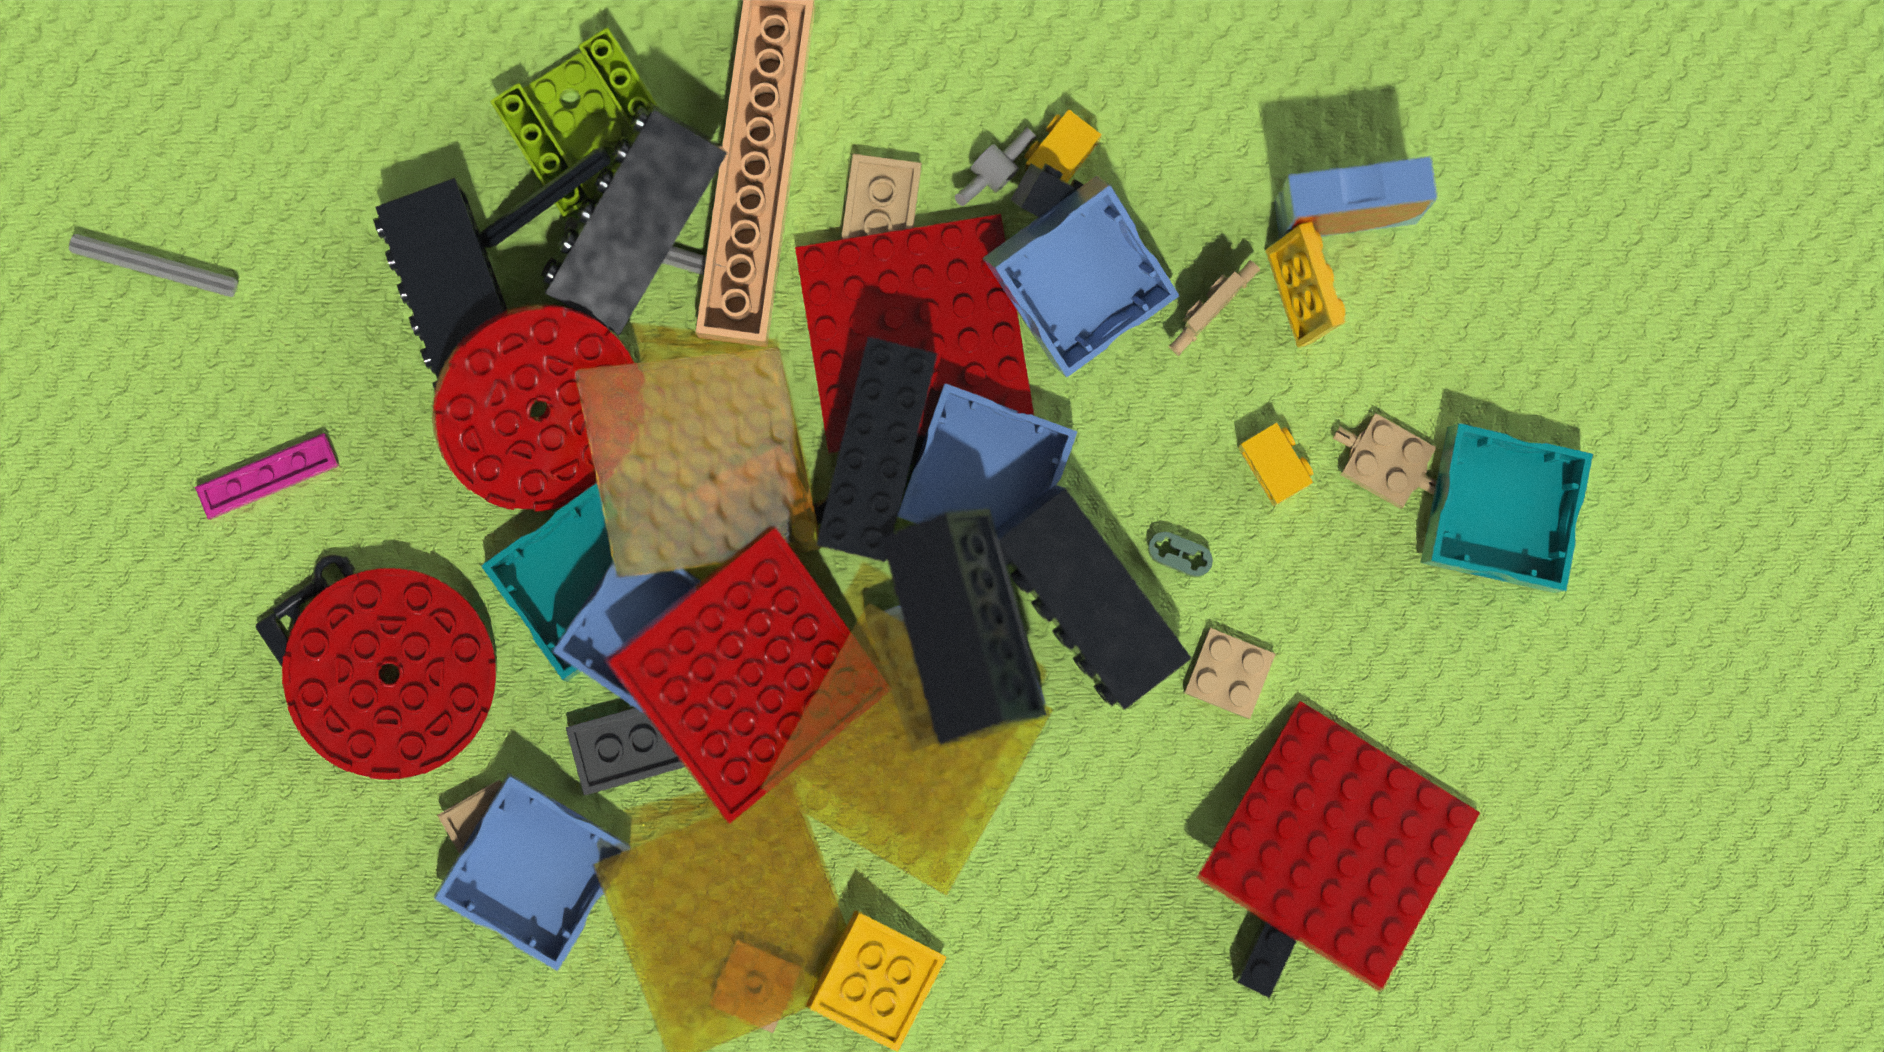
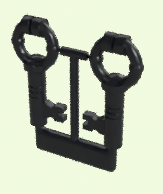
(269, 628)

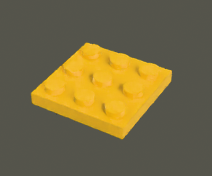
(1306, 284)
(876, 981)

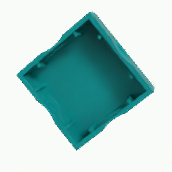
(1506, 508)
(554, 571)

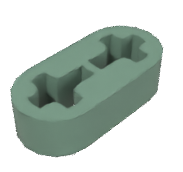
(1183, 546)

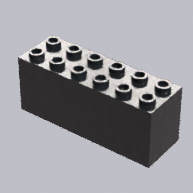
(632, 217)
(440, 267)
(876, 448)
(1089, 598)
(963, 626)

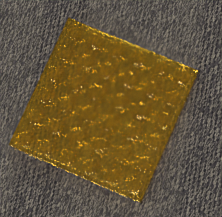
(695, 458)
(875, 768)
(724, 923)

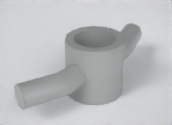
(995, 168)

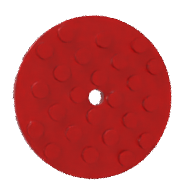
(487, 399)
(337, 685)

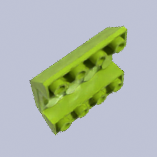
(558, 136)

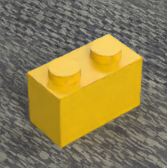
(1066, 145)
(1276, 463)

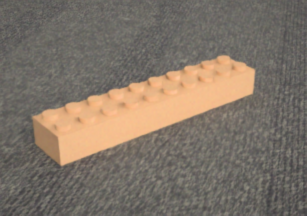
(755, 171)

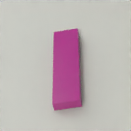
(267, 476)

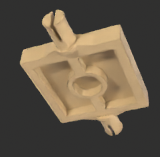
(1219, 296)
(1387, 460)

